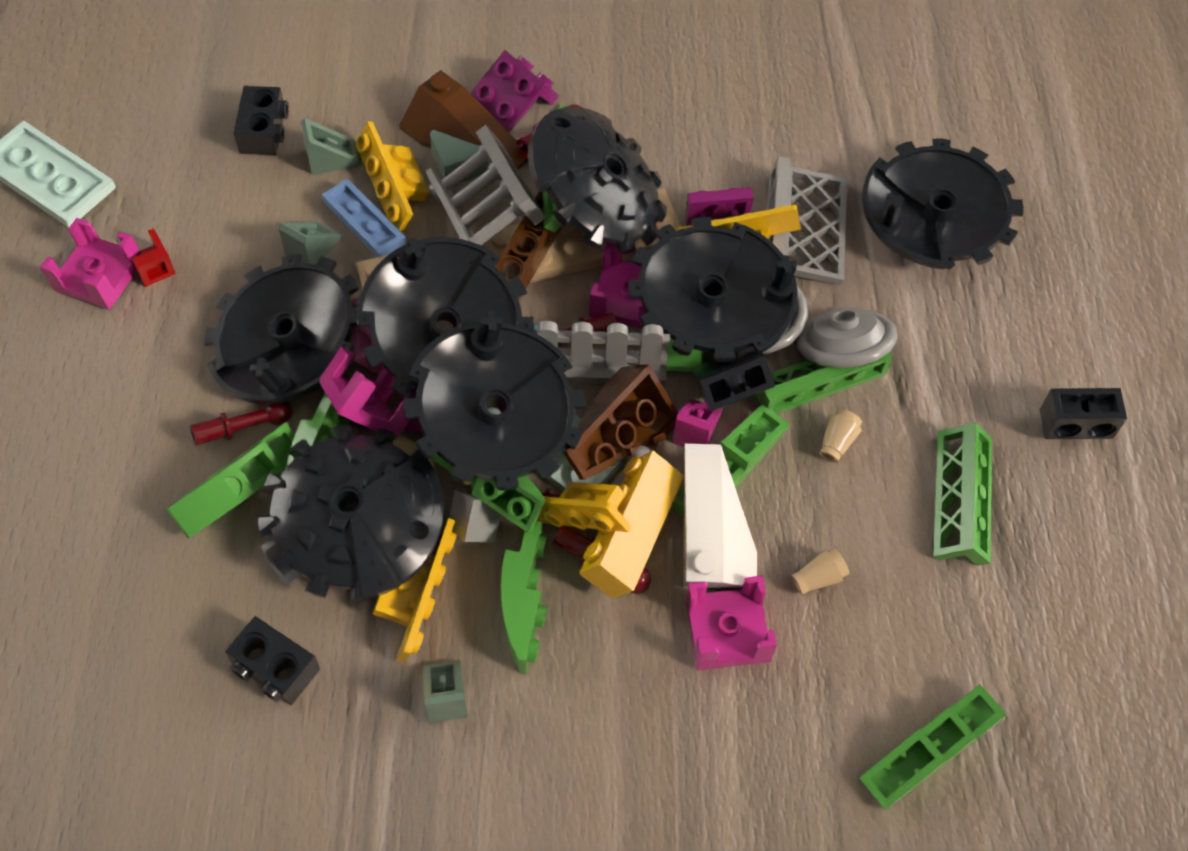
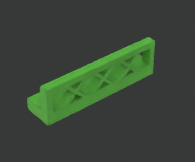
(816, 383)
(975, 494)

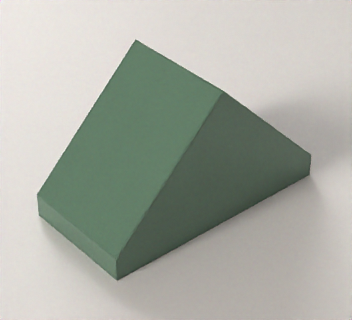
(328, 148)
(452, 152)
(308, 239)
(444, 691)

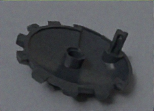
(595, 178)
(940, 204)
(742, 271)
(426, 285)
(282, 330)
(499, 369)
(360, 549)

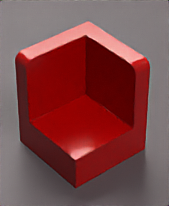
(153, 262)

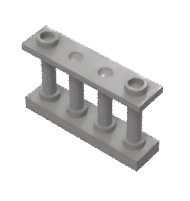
(512, 186)

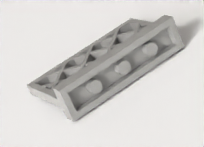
(780, 194)

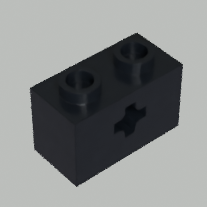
(732, 381)

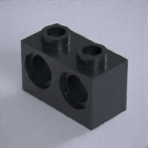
(260, 120)
(1083, 413)
(278, 655)

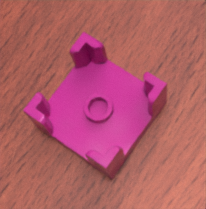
(96, 268)
(611, 291)
(361, 398)
(729, 625)

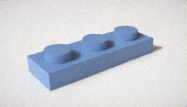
(363, 219)

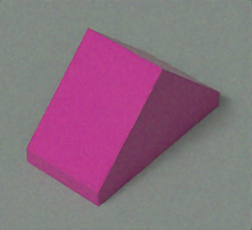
(695, 423)

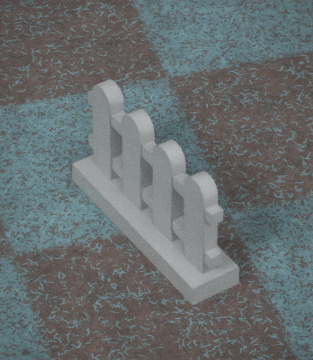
(599, 365)

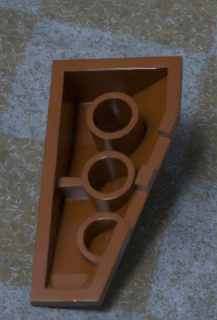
(452, 110)
(624, 415)

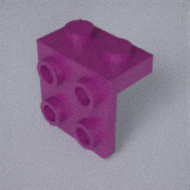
(511, 89)
(718, 204)

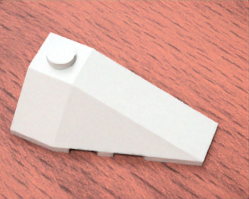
(715, 530)

